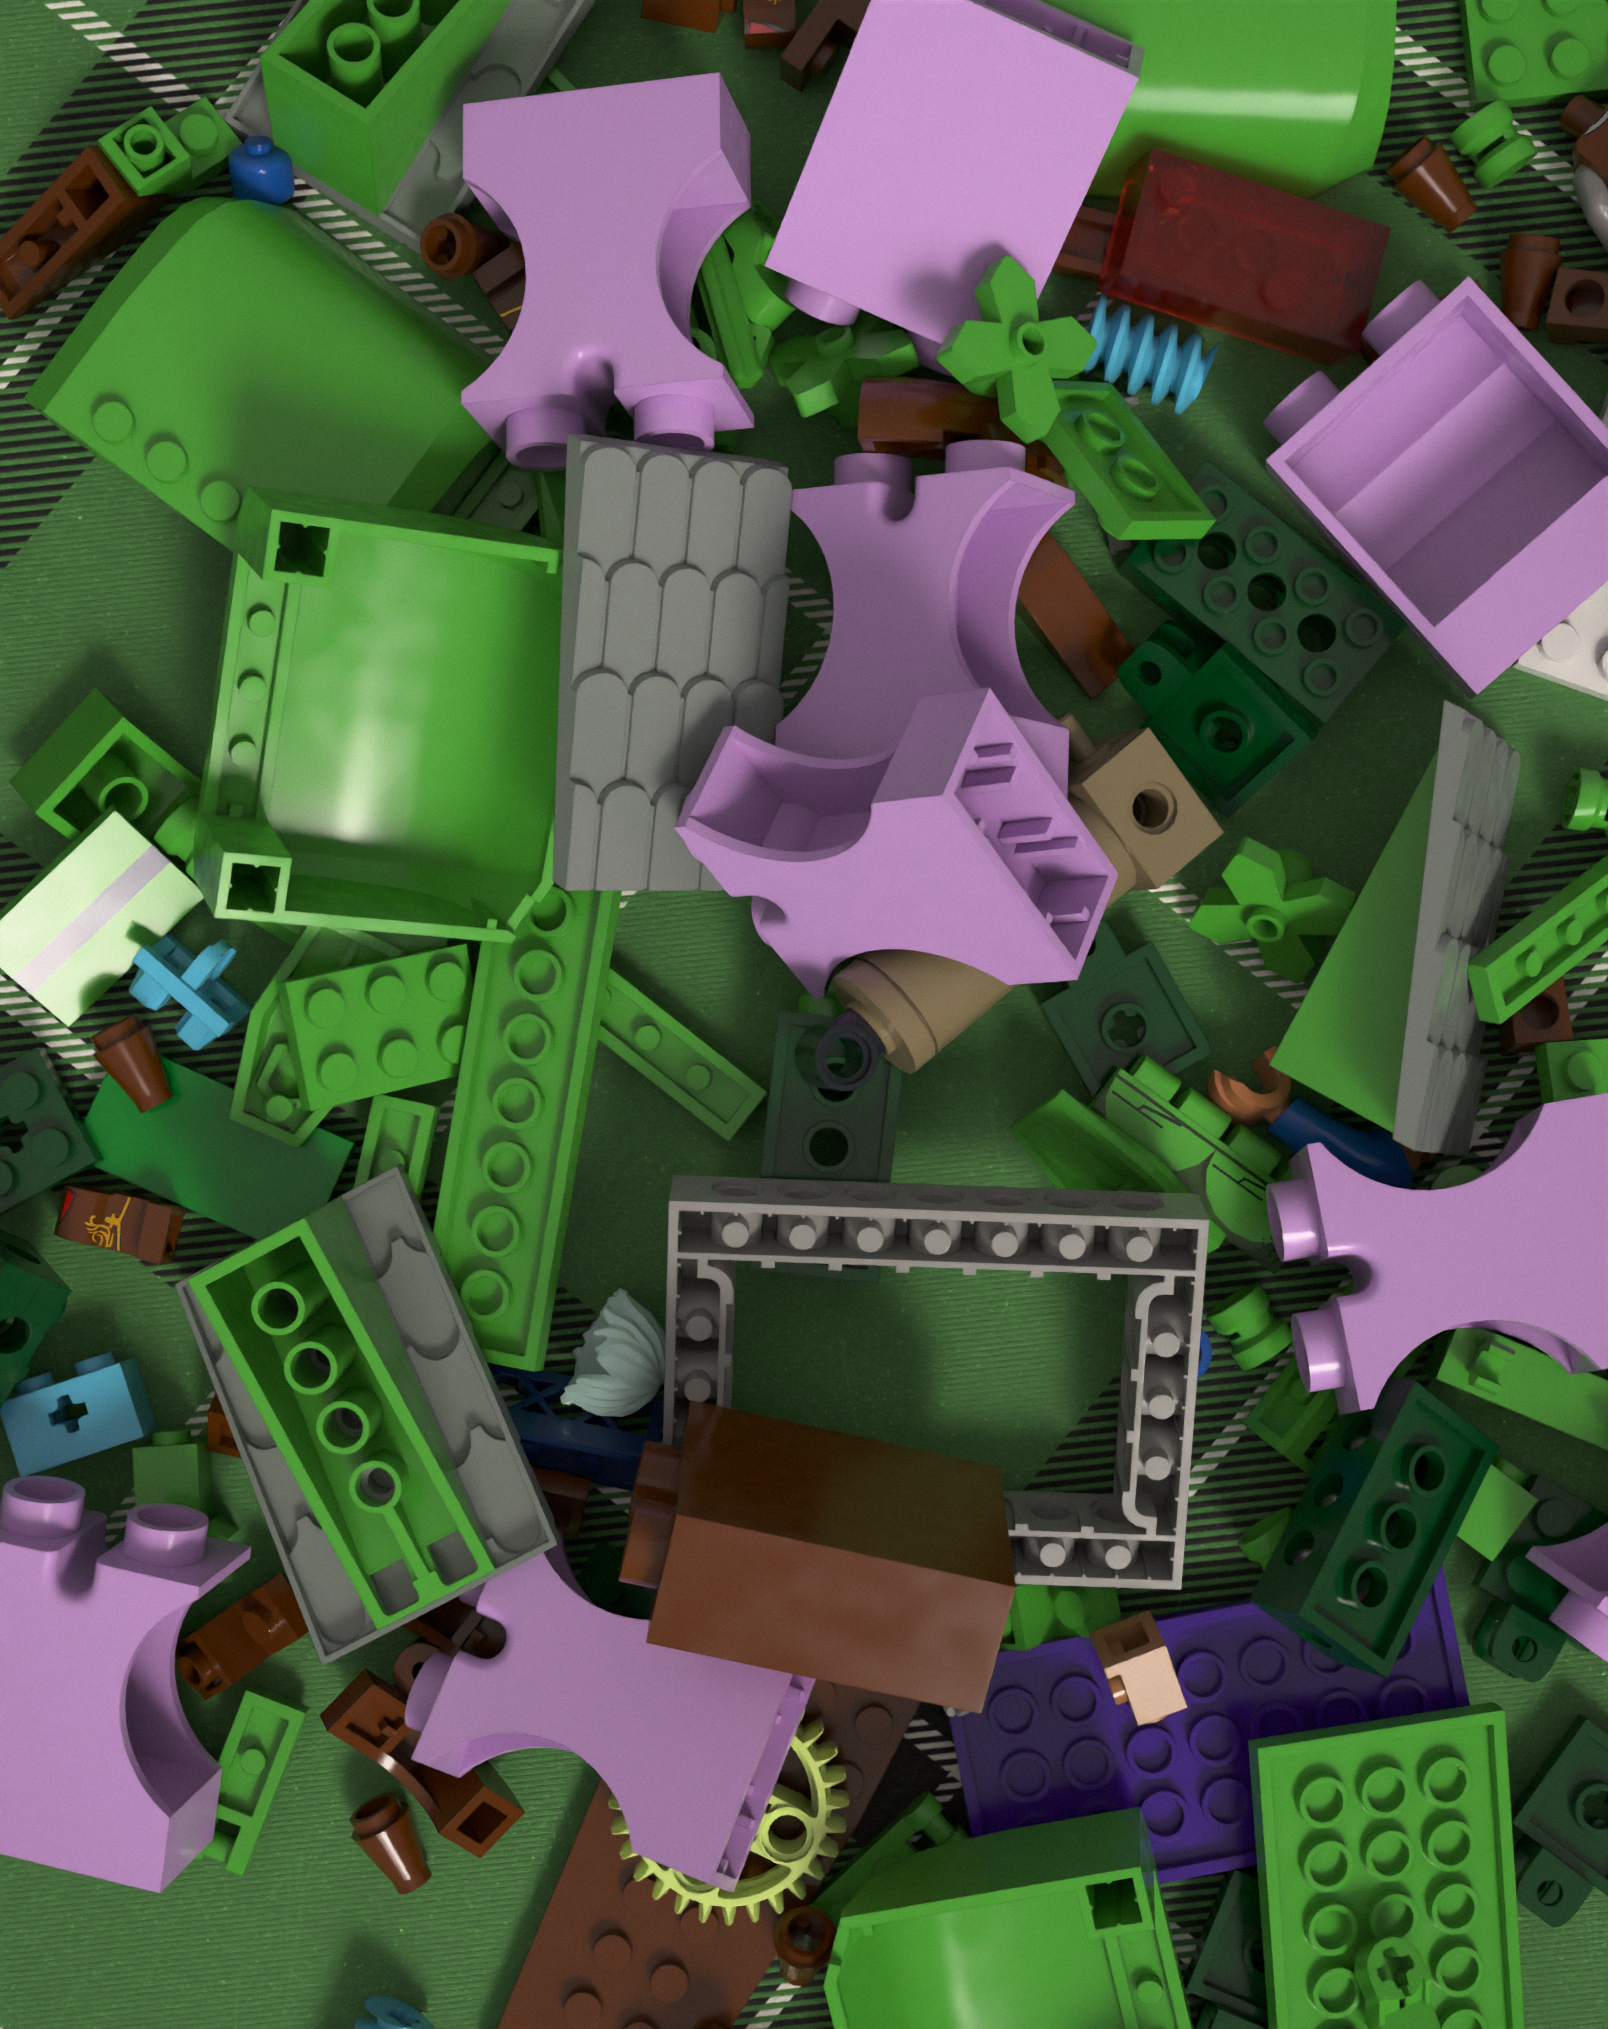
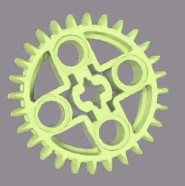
(792, 1856)

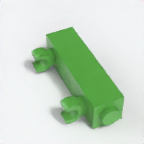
(1521, 1381)

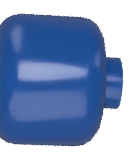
(261, 171)

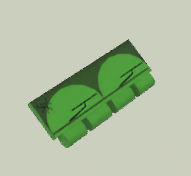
(1186, 1139)

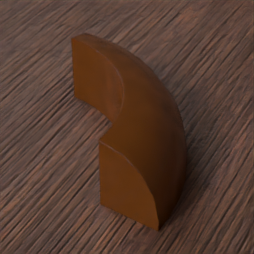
(927, 415)

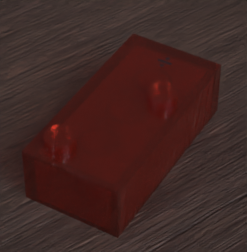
(1243, 258)

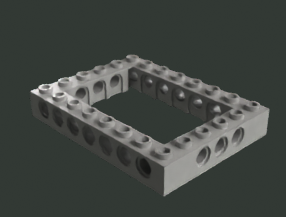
(1152, 1236)

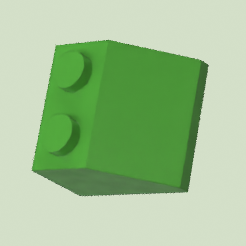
(100, 761)

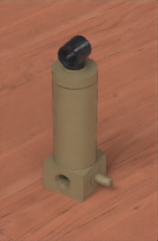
(918, 1002)

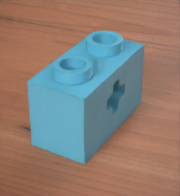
(40, 1426)

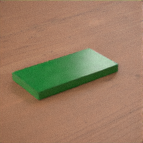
(212, 1163)

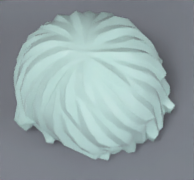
(619, 1361)

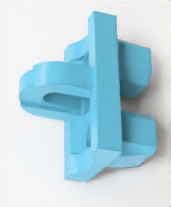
(195, 982)

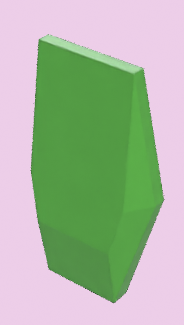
(266, 1081)
(1089, 1153)

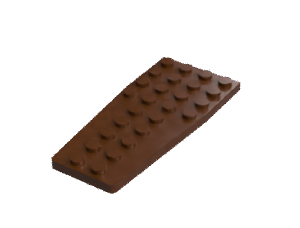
(629, 1960)

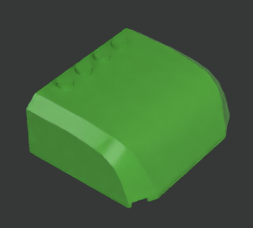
(1252, 87)
(267, 361)
(382, 721)
(1013, 1934)

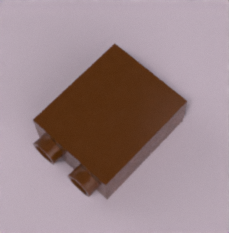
(823, 1555)

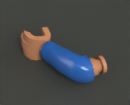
(1301, 1123)

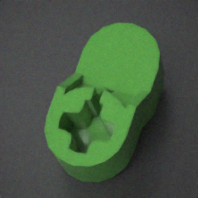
(760, 287)
(1394, 1985)

